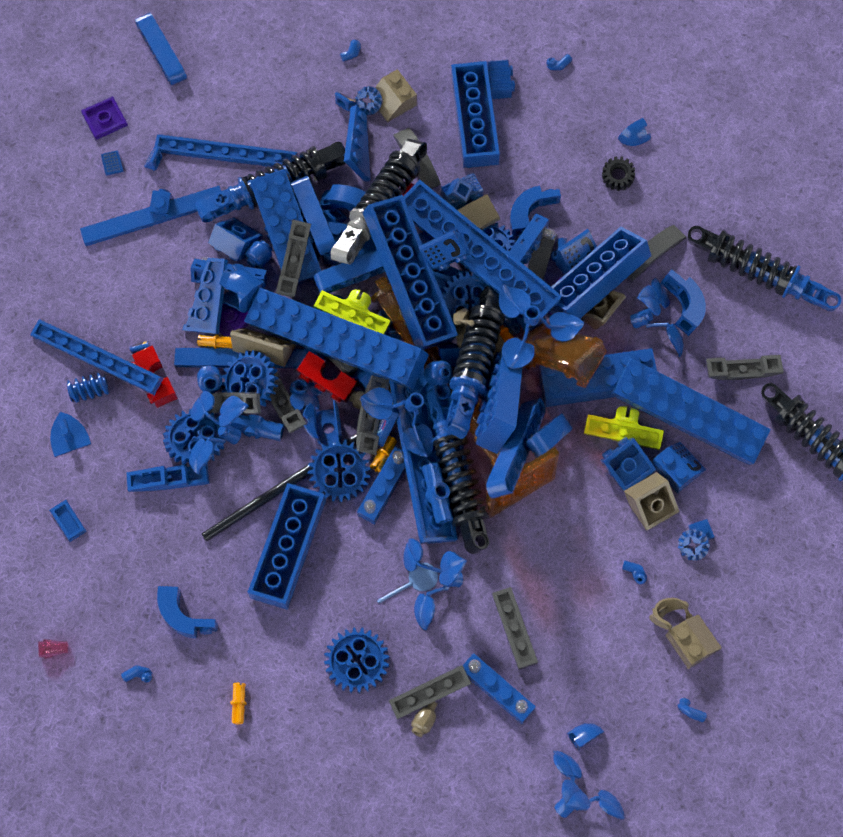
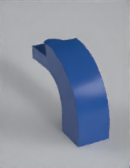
(341, 197)
(527, 203)
(691, 300)
(169, 606)

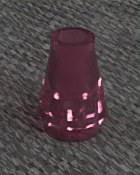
(51, 648)

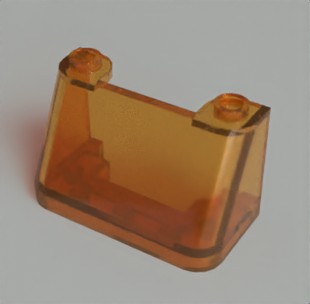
(574, 358)

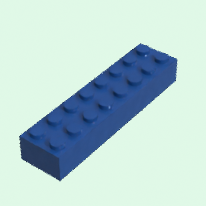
(409, 273)
(691, 412)

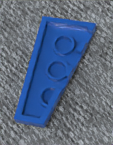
(357, 144)
(208, 302)

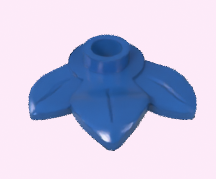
(302, 398)

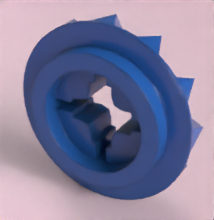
(373, 94)
(697, 537)

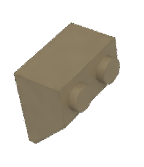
(396, 95)
(652, 500)
(693, 641)

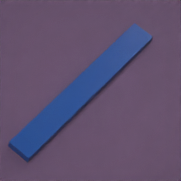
(221, 151)
(143, 218)
(220, 356)
(97, 357)

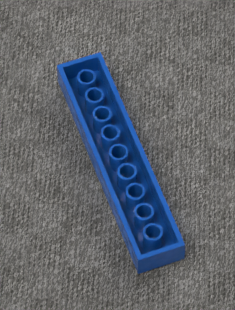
(337, 338)

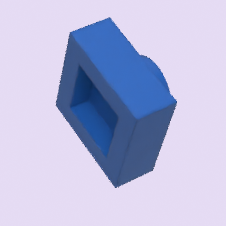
(703, 526)

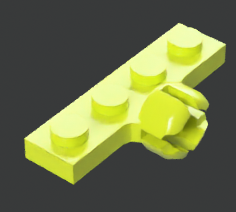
(353, 310)
(623, 427)

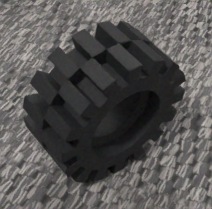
(618, 164)

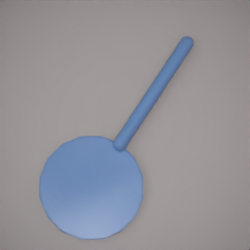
(420, 579)

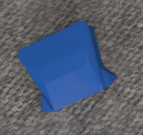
(241, 287)
(319, 419)

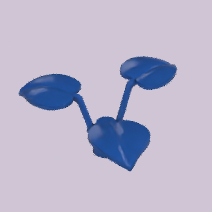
(652, 296)
(515, 302)
(379, 406)
(230, 410)
(449, 576)
(574, 798)

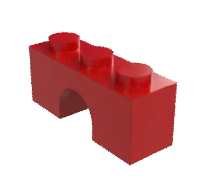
(149, 360)
(340, 387)

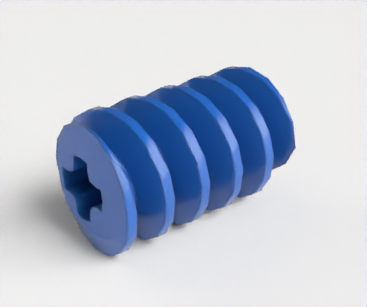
(87, 388)

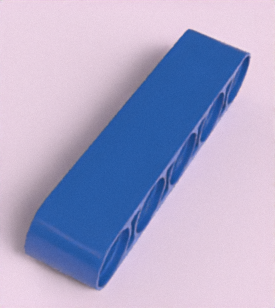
(160, 48)
(314, 215)
(549, 435)

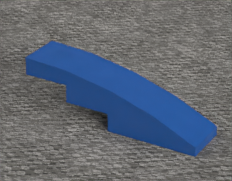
(166, 478)

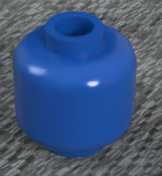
(258, 254)
(438, 373)
(209, 379)

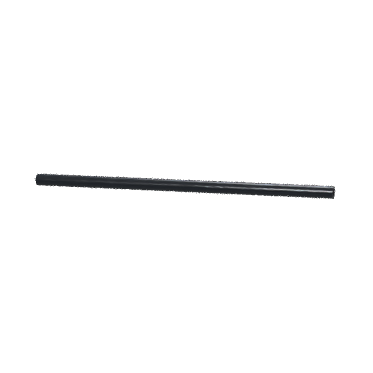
(264, 498)

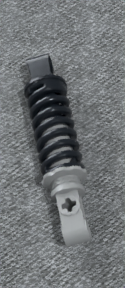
(400, 166)

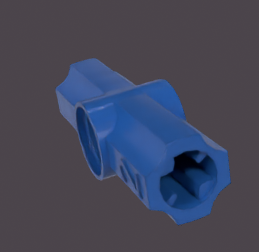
(259, 427)
(440, 502)

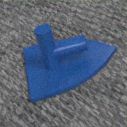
(67, 434)

